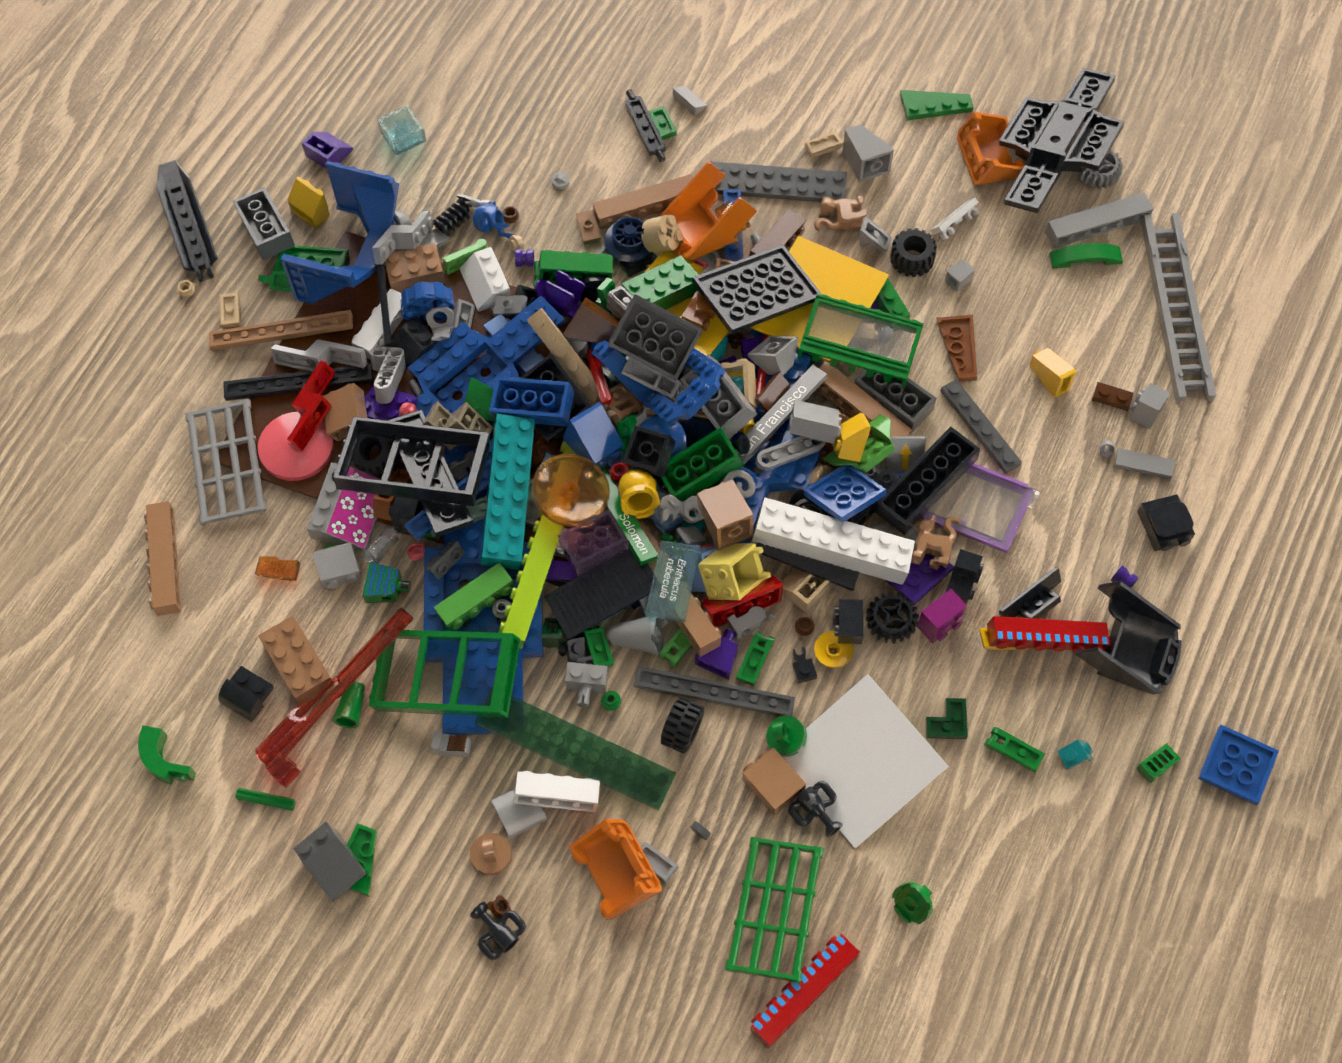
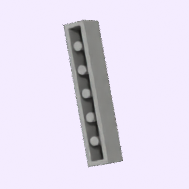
(1098, 220)

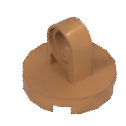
(490, 854)

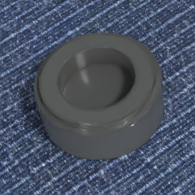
(700, 830)

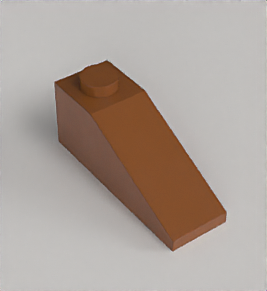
(382, 503)

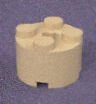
(661, 234)

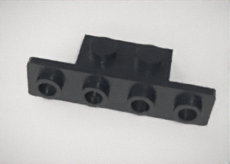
(1036, 599)

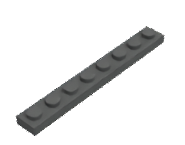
(714, 692)

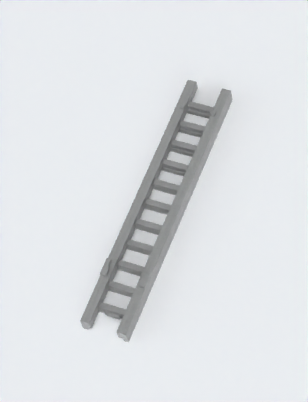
(1164, 309)

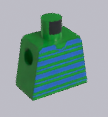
(383, 584)

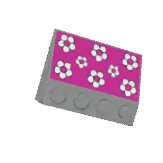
(343, 514)

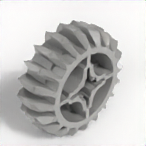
(1107, 174)

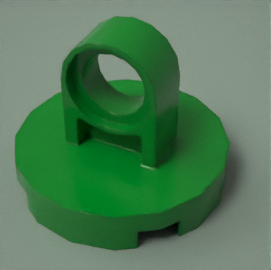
(786, 735)
(913, 902)

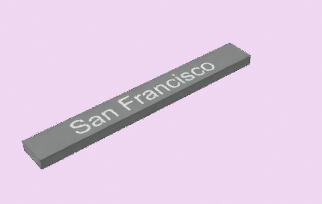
(782, 409)

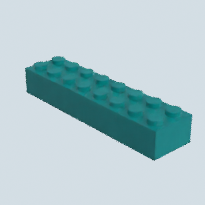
(507, 491)

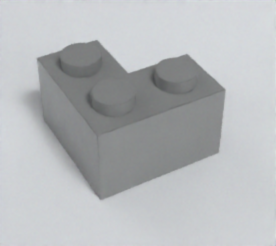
(1148, 405)

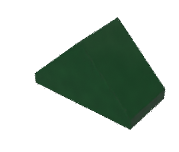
(552, 633)

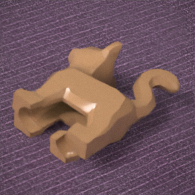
(845, 216)
(934, 544)

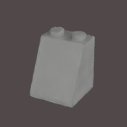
(866, 153)

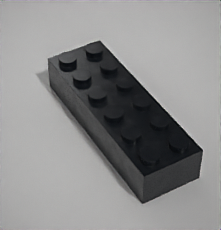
(927, 480)

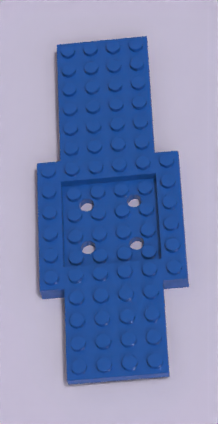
(480, 656)

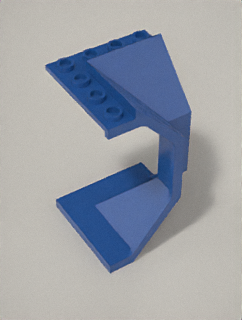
(374, 201)

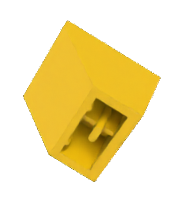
(308, 202)

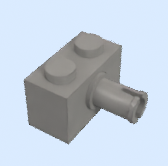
(586, 679)

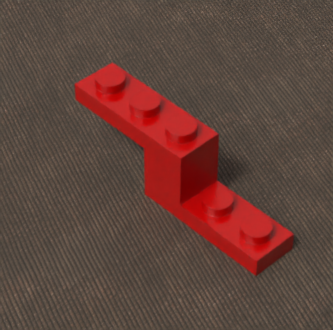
(311, 405)

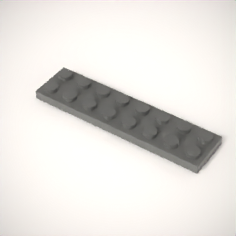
(782, 182)

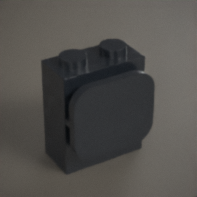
(1167, 522)

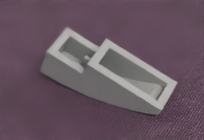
(650, 377)

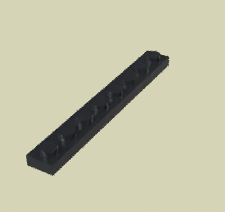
(292, 382)

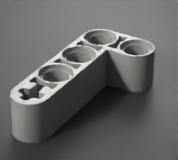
(391, 366)

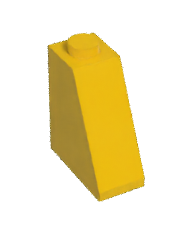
(1053, 371)

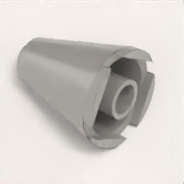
(638, 634)

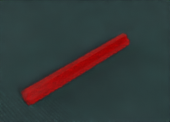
(599, 378)

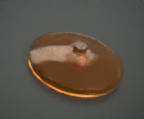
(570, 489)

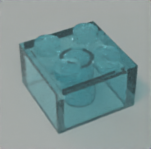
(402, 130)

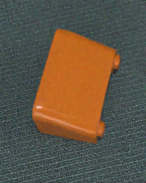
(981, 149)
(616, 866)

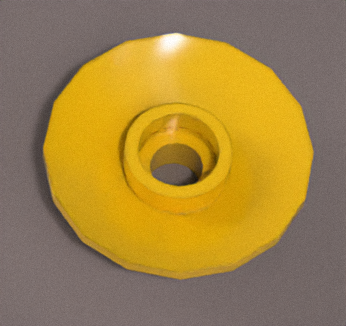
(828, 642)

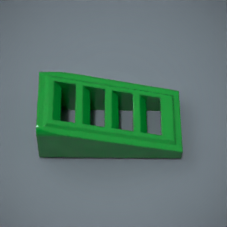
(1148, 773)

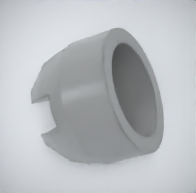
(1111, 451)

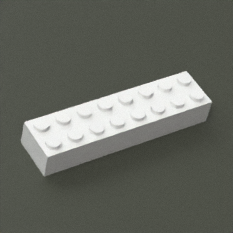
(833, 541)

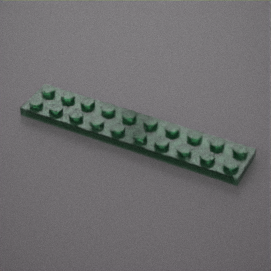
(581, 751)

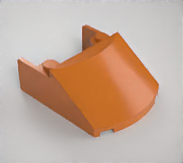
(699, 225)

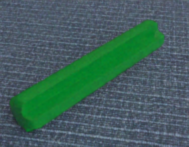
(265, 799)

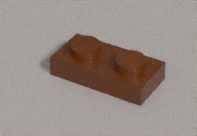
(1112, 396)

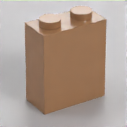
(346, 404)
(773, 780)

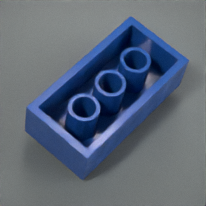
(536, 399)

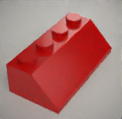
(763, 595)

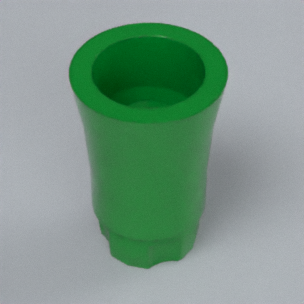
(349, 707)

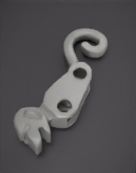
(672, 506)

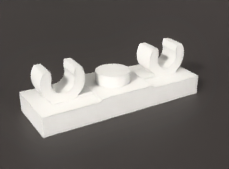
(955, 218)

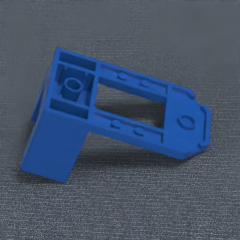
(687, 402)

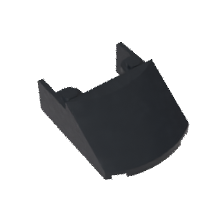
(1142, 642)

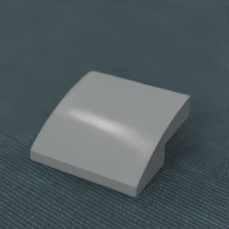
(517, 817)

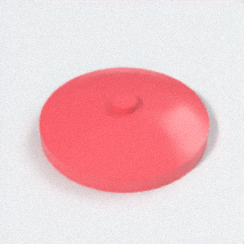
(283, 459)

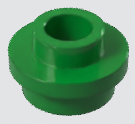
(611, 706)

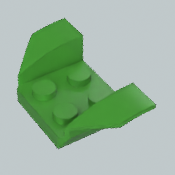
(875, 449)

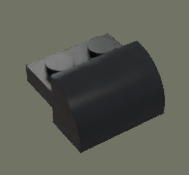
(245, 693)

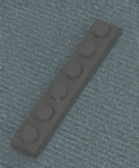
(981, 426)

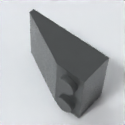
(330, 860)

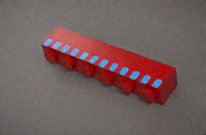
(1046, 634)
(800, 996)

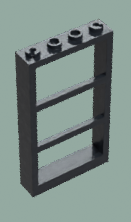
(418, 432)

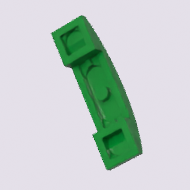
(1085, 253)

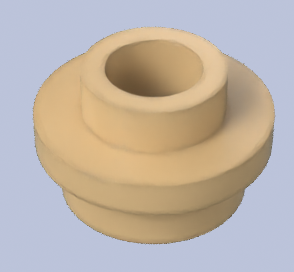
(516, 242)
(183, 285)

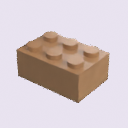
(414, 266)

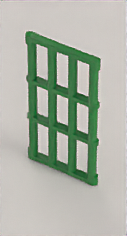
(781, 929)

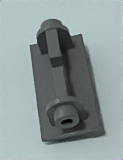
(458, 468)
(450, 555)

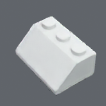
(484, 278)

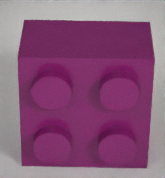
(942, 616)

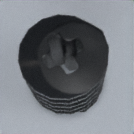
(452, 216)

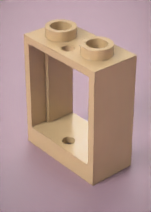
(748, 375)

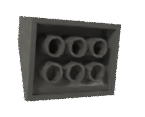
(655, 337)

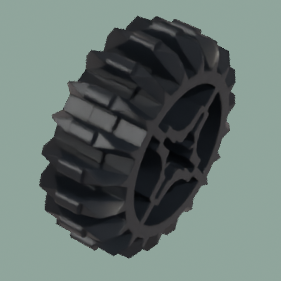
(880, 607)

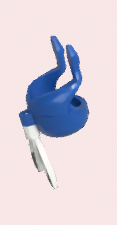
(486, 215)

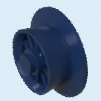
(625, 240)

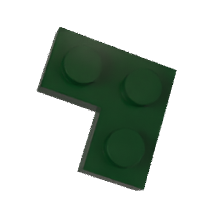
(952, 725)

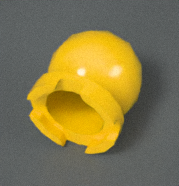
(638, 493)

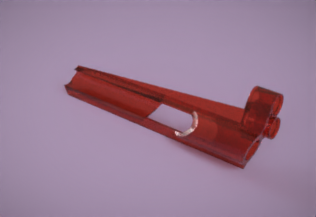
(293, 727)

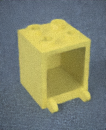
(732, 571)

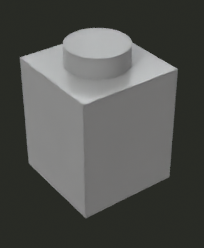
(959, 275)

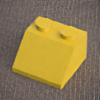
(852, 438)

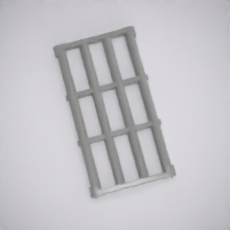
(218, 478)

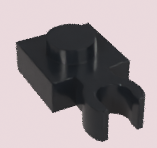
(803, 668)

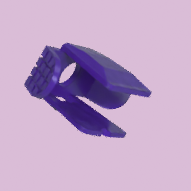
(562, 294)

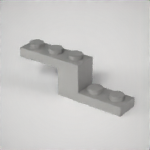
(402, 237)
(317, 352)

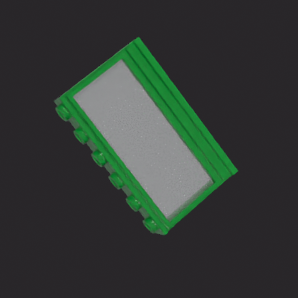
(861, 338)

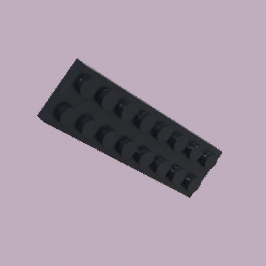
(416, 458)

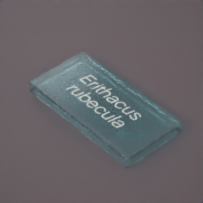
(672, 581)

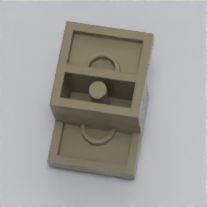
(463, 418)

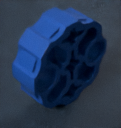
(424, 297)

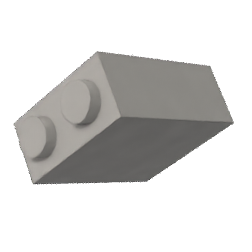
(815, 421)

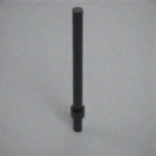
(384, 303)

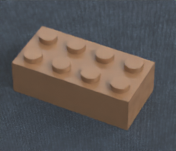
(295, 660)

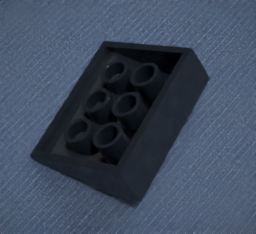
(552, 370)

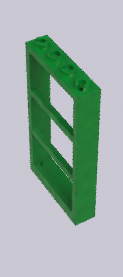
(502, 684)

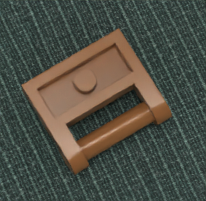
(621, 396)

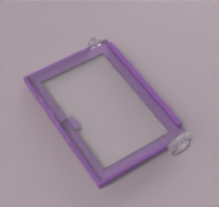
(987, 506)

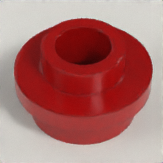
(618, 467)

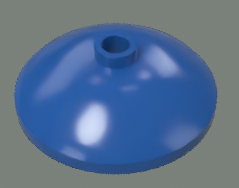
(676, 432)

